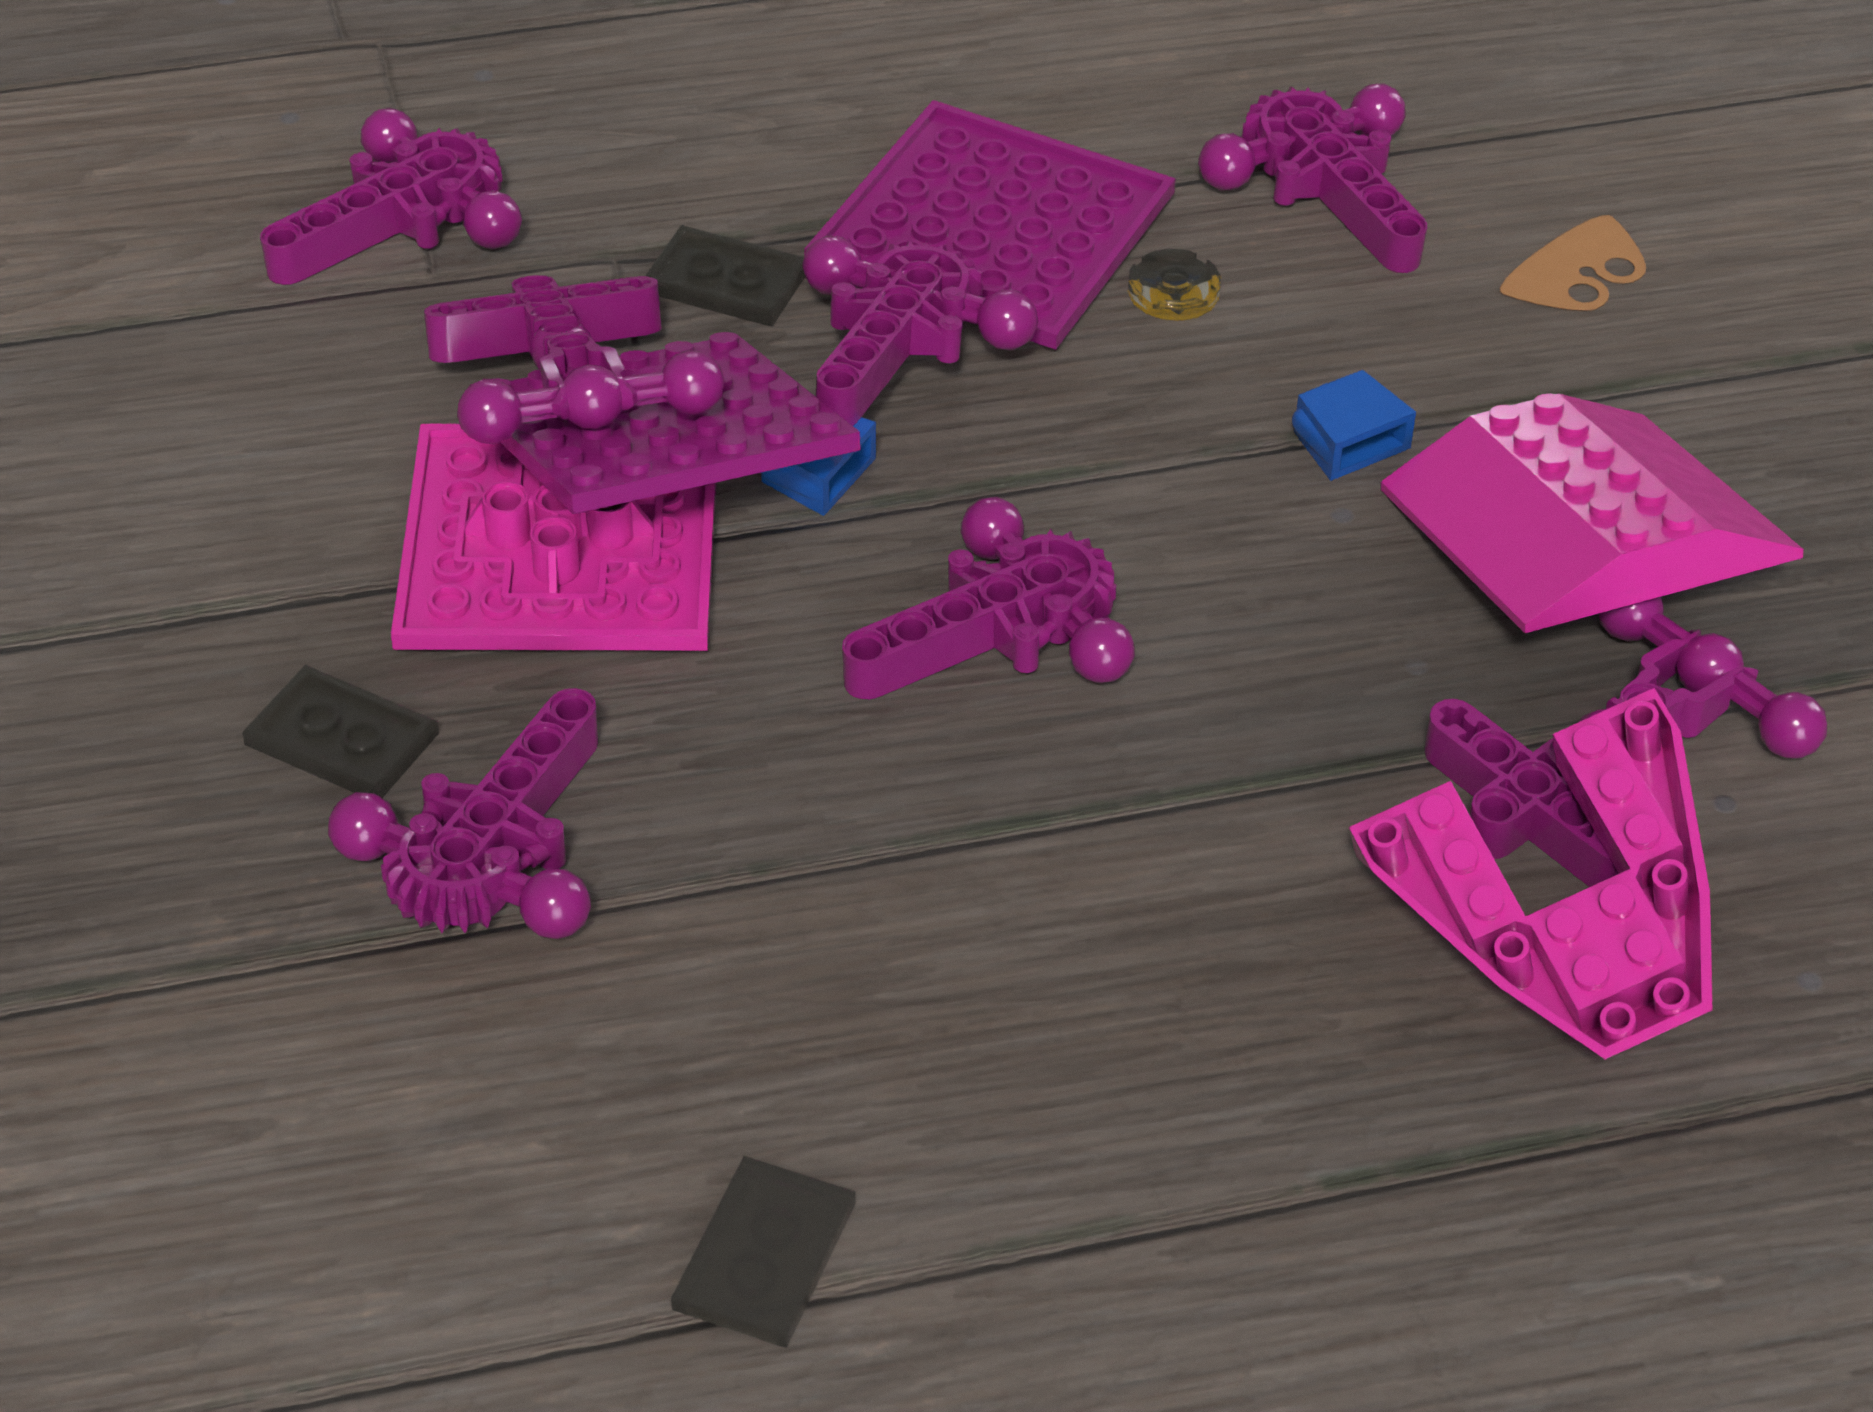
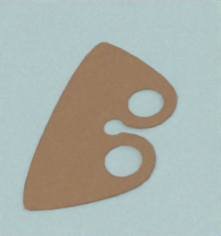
(1556, 266)

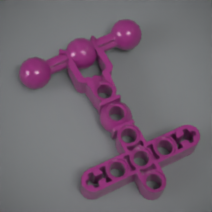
(560, 334)
(1522, 791)

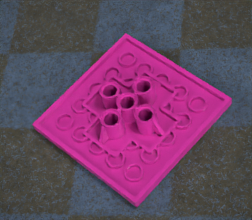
(512, 569)

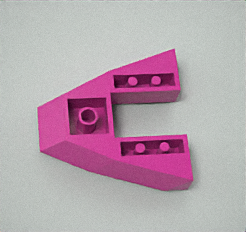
(1605, 960)

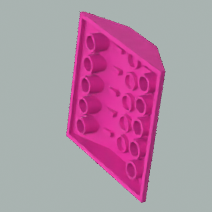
(1579, 510)

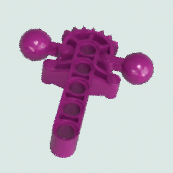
(1316, 154)
(404, 191)
(903, 308)
(1032, 596)
(475, 840)

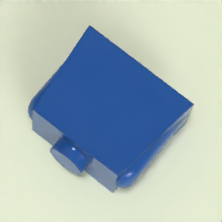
(1352, 424)
(825, 480)

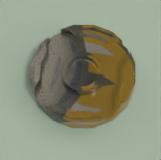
(1174, 285)

